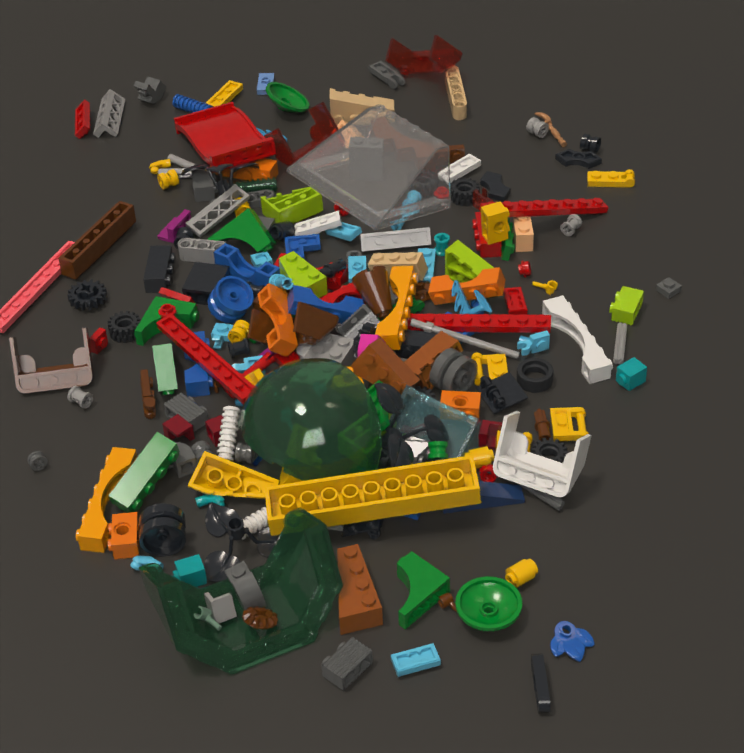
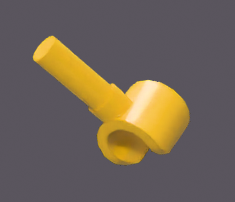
(550, 286)

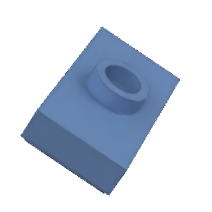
(263, 80)

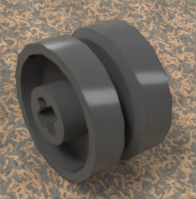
(453, 371)

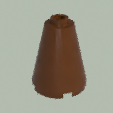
(375, 290)

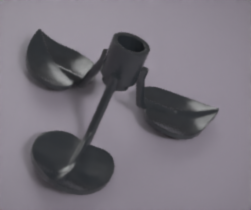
(222, 185)
(392, 441)
(223, 520)

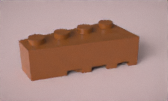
(358, 598)

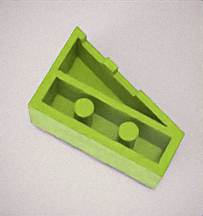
(293, 206)
(463, 263)

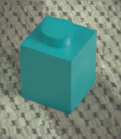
(631, 374)
(190, 570)

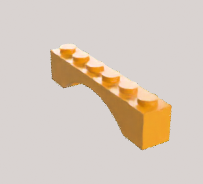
(403, 286)
(94, 529)

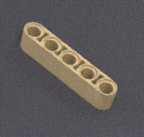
(456, 93)

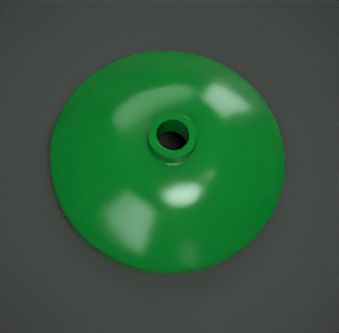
(287, 98)
(488, 603)

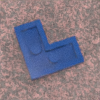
(302, 243)

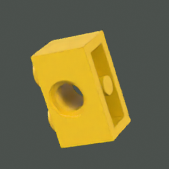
(495, 222)

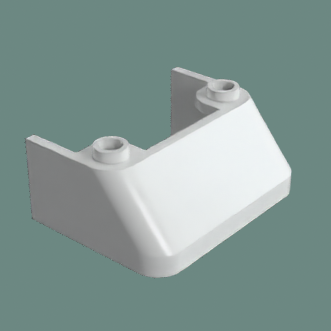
(532, 470)

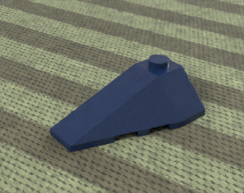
(494, 495)

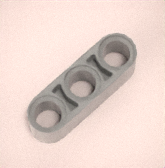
(198, 250)

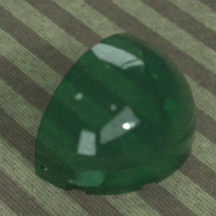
(313, 420)

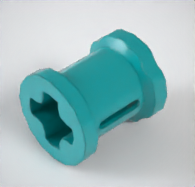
(441, 243)

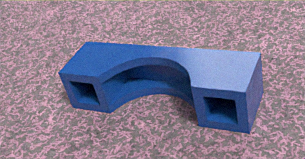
(239, 267)
(342, 309)
(196, 378)

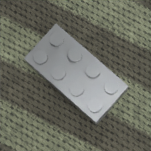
(334, 348)

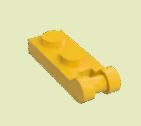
(610, 179)

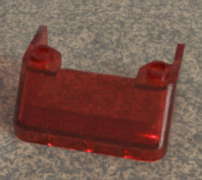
(438, 59)
(319, 132)

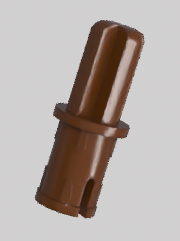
(542, 425)

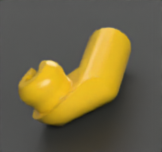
(155, 166)

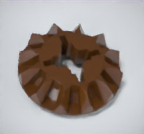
(422, 294)
(260, 617)

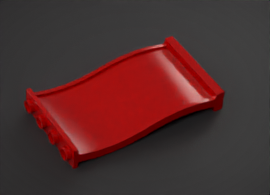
(224, 136)

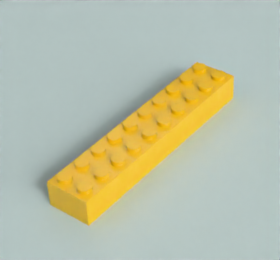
(377, 493)

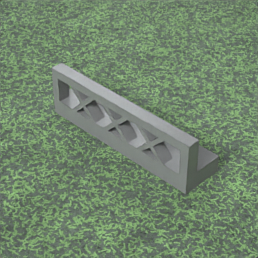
(106, 111)
(207, 216)
(395, 239)

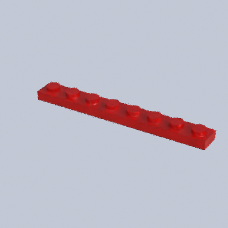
(554, 207)
(486, 322)
(205, 357)

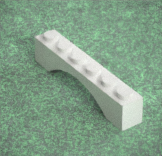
(595, 364)

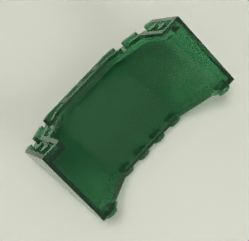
(295, 583)

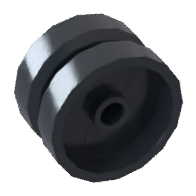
(162, 529)

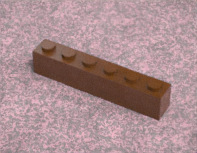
(97, 240)

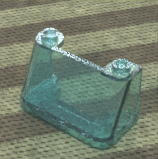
(417, 406)

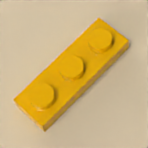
(226, 93)

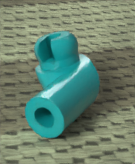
(207, 499)

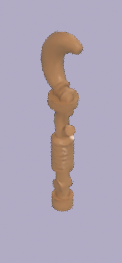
(554, 132)

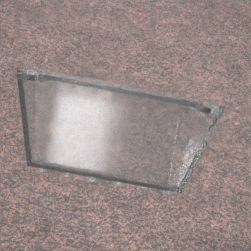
(379, 169)

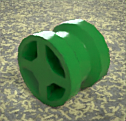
(437, 450)

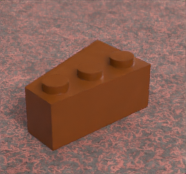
(423, 359)
(382, 364)

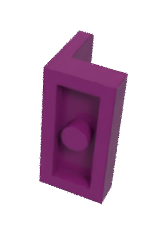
(169, 232)

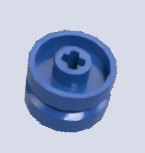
(230, 299)

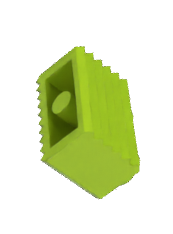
(626, 305)

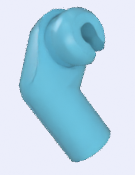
(138, 561)

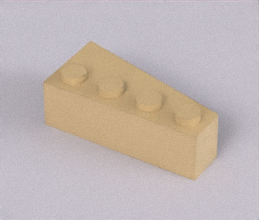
(348, 106)

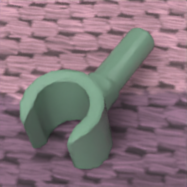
(206, 616)

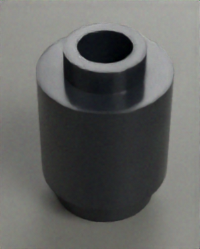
(281, 230)

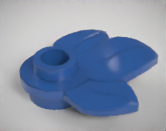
(571, 643)

